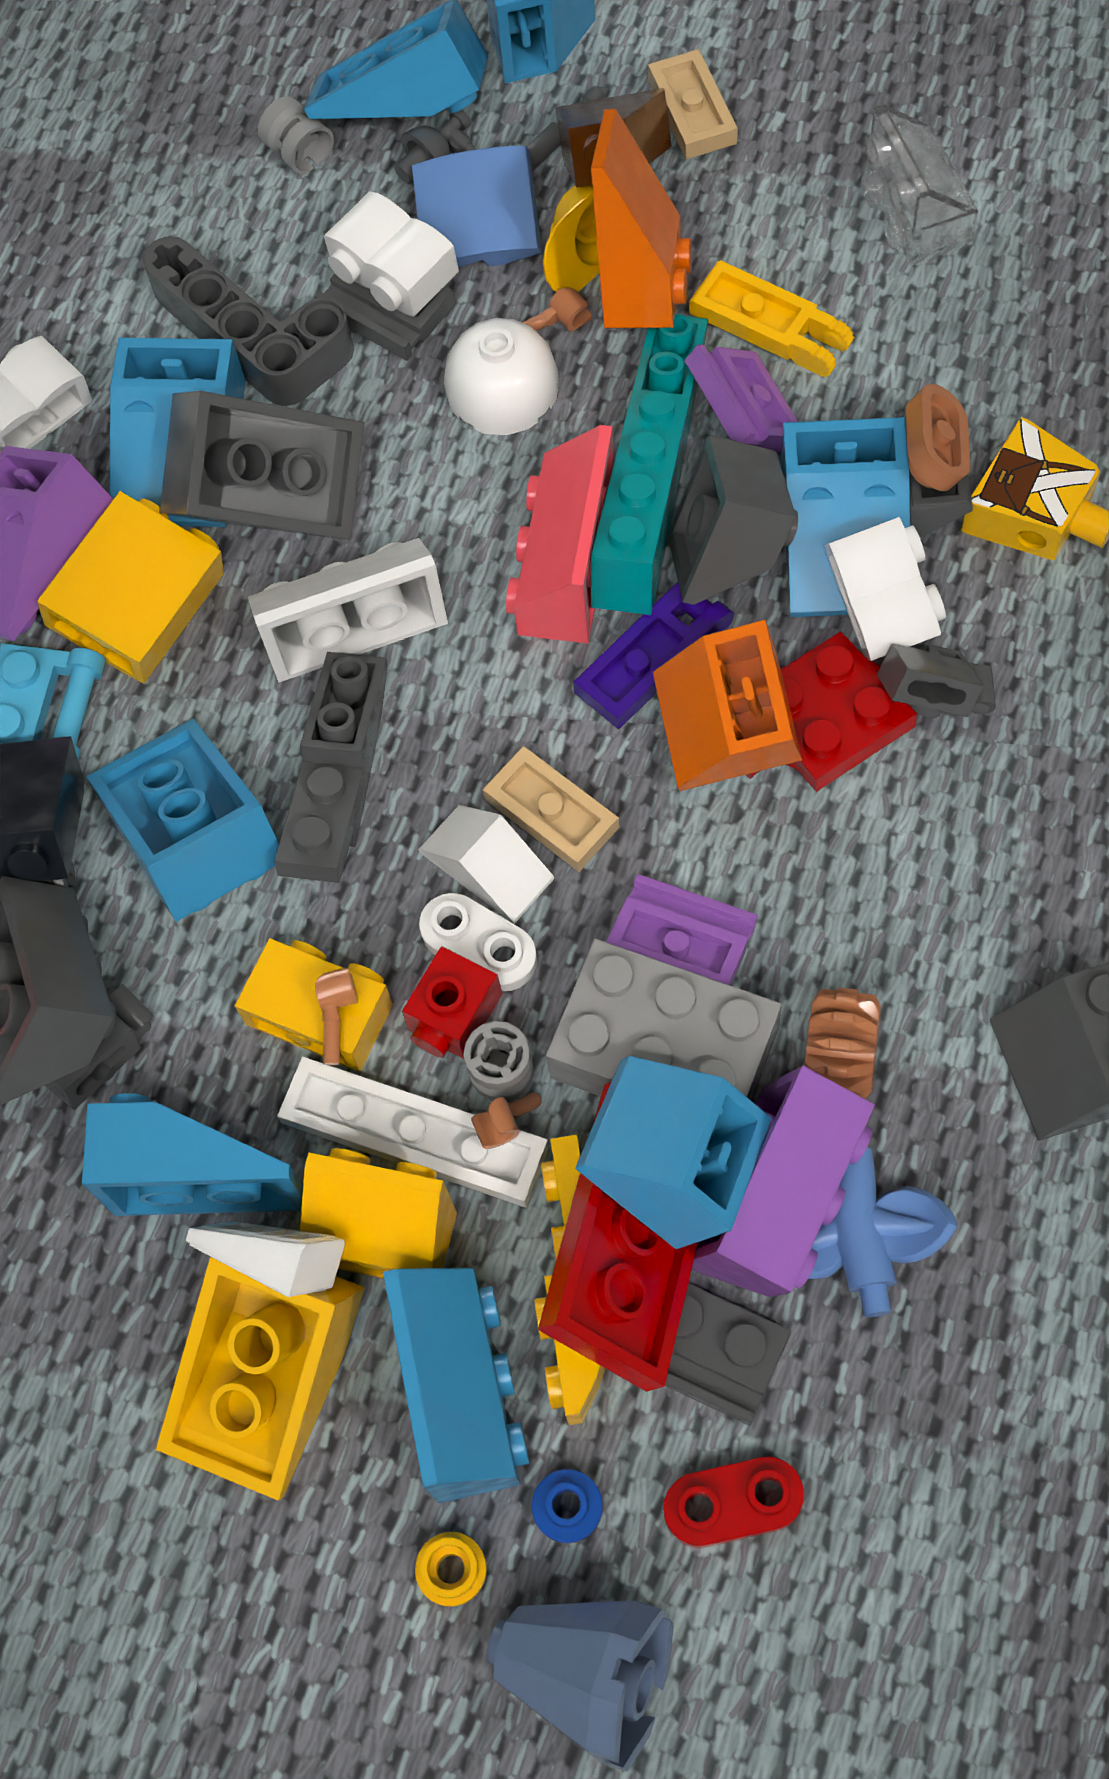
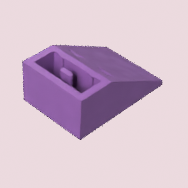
(44, 517)

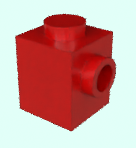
(450, 1003)

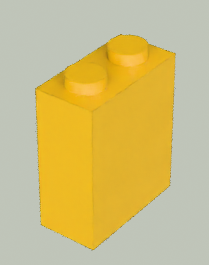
(132, 586)

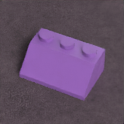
(793, 1184)

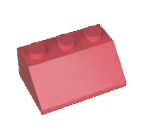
(557, 548)

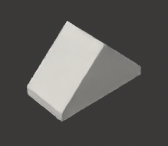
(488, 860)

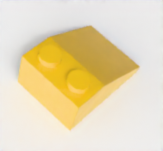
(255, 1377)

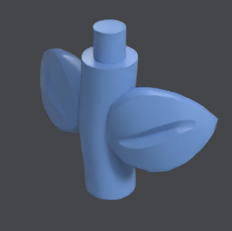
(873, 1232)

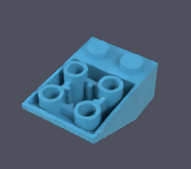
(141, 401)
(840, 483)

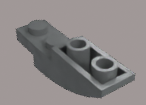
(335, 768)

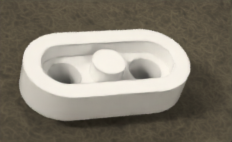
(479, 938)

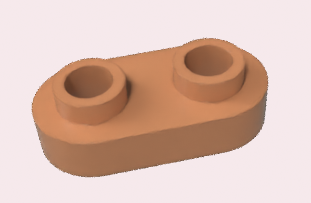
(937, 438)

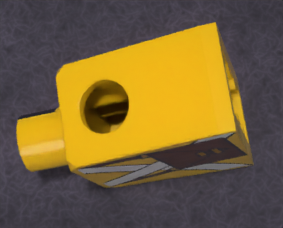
(1037, 496)

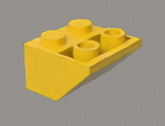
(380, 1213)

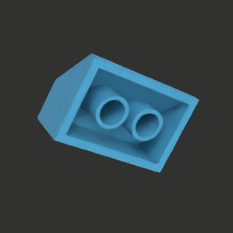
(455, 1382)

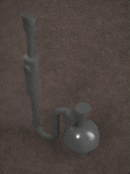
(429, 143)

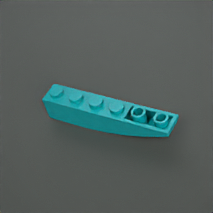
(646, 471)

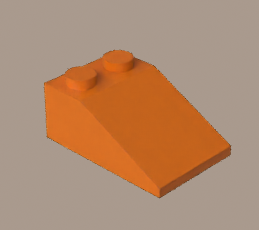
(637, 234)

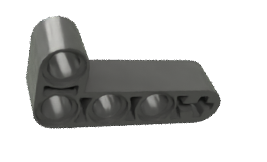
(277, 358)

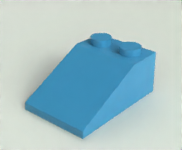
(407, 73)
(186, 818)
(164, 1163)

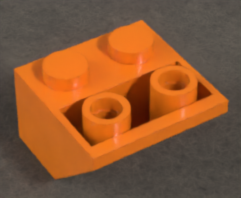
(726, 707)

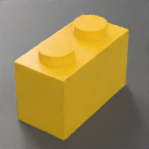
(284, 1001)

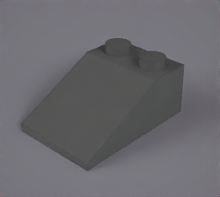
(261, 465)

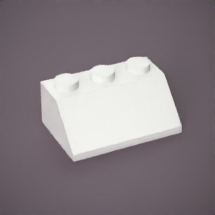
(349, 608)

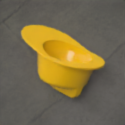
(572, 246)

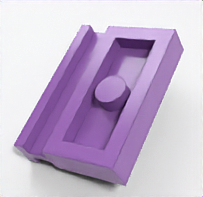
(741, 395)
(683, 929)

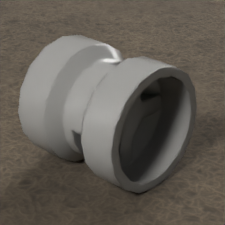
(289, 131)
(503, 1073)

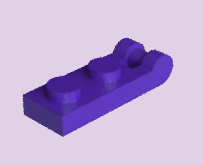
(623, 675)

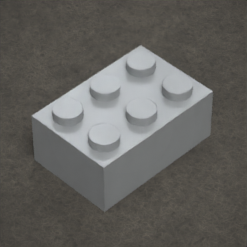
(662, 1015)

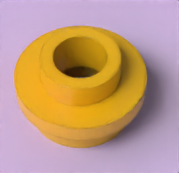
(428, 1562)

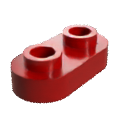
(734, 1502)

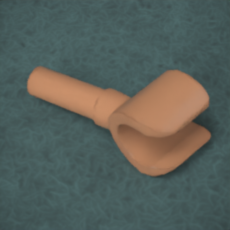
(565, 306)
(334, 991)
(498, 1123)

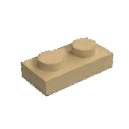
(693, 104)
(551, 808)

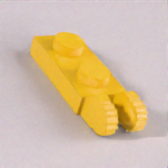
(770, 317)

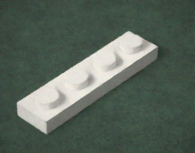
(409, 1130)

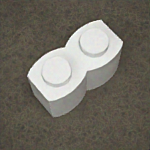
(390, 254)
(37, 393)
(884, 587)

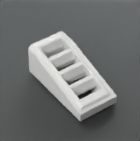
(277, 1257)

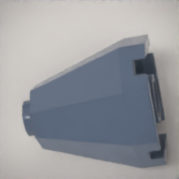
(587, 1670)

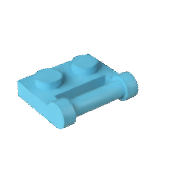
(28, 685)

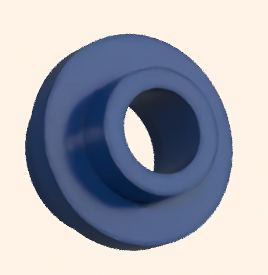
(574, 1528)

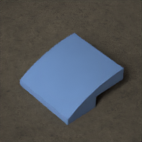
(481, 203)

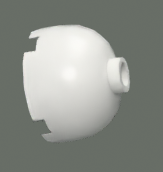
(500, 377)

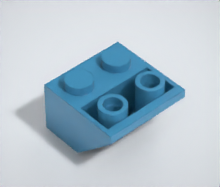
(536, 34)
(674, 1149)

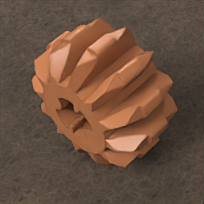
(844, 1038)

